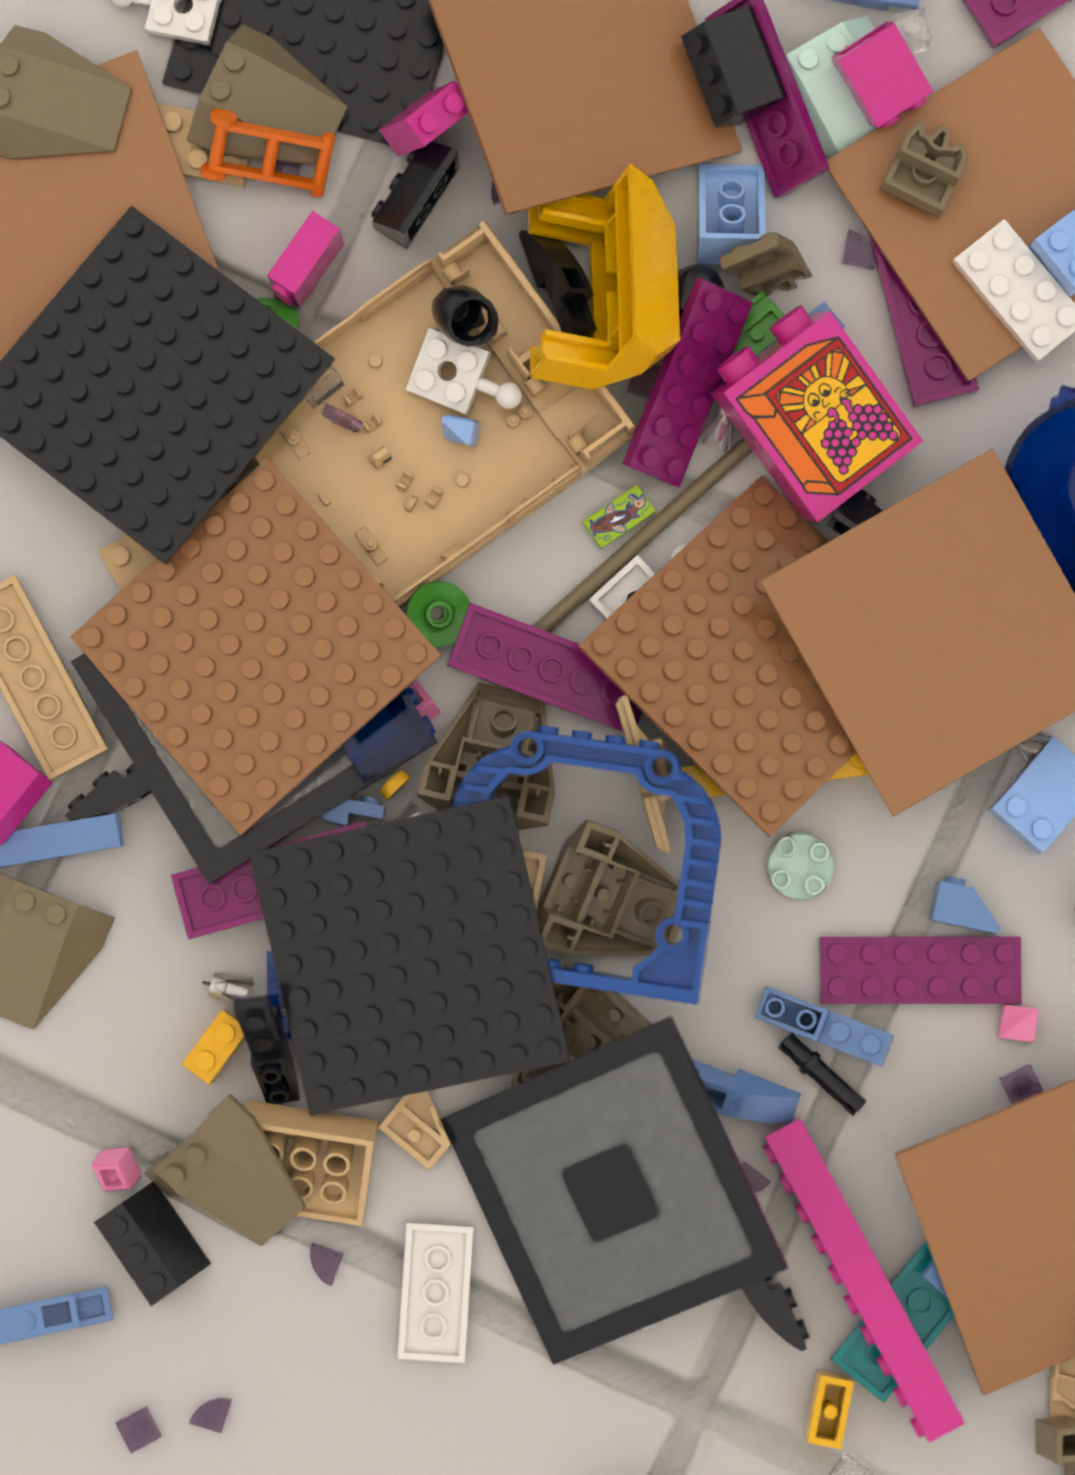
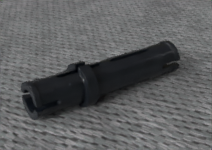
(817, 1070)

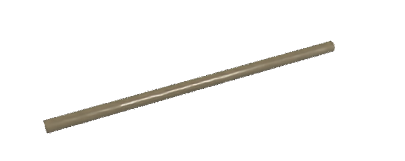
(644, 536)

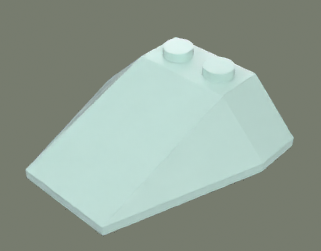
(823, 90)

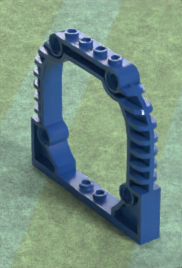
(673, 969)

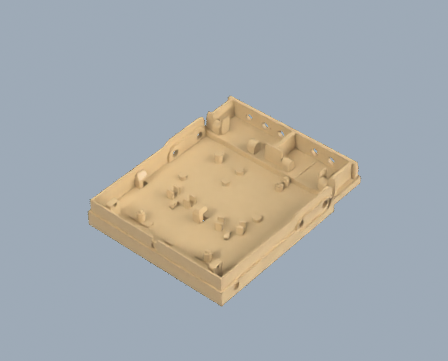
(455, 491)

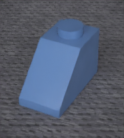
(961, 907)

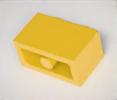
(215, 1047)
(829, 1409)

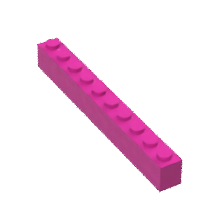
(865, 1281)

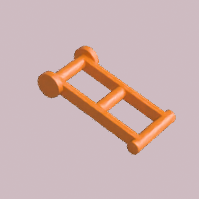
(227, 121)

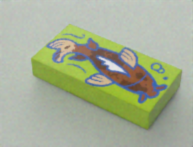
(619, 517)

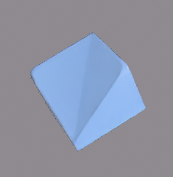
(461, 429)

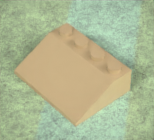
(324, 1156)

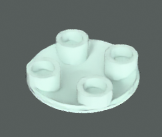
(800, 866)

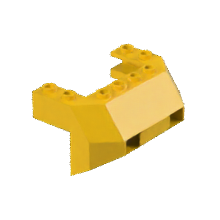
(631, 282)

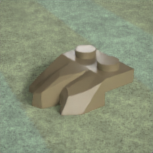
(925, 169)
(766, 264)

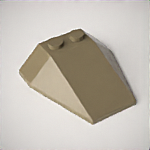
(268, 90)
(55, 99)
(482, 726)
(606, 896)
(42, 948)
(590, 1021)
(230, 1174)

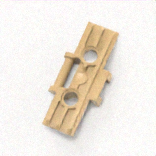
(653, 803)

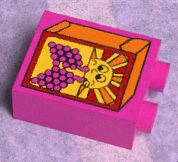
(814, 412)

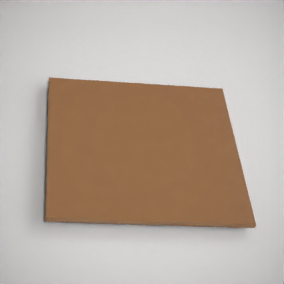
(578, 92)
(1019, 167)
(66, 205)
(935, 631)
(255, 647)
(719, 666)
(1003, 1232)

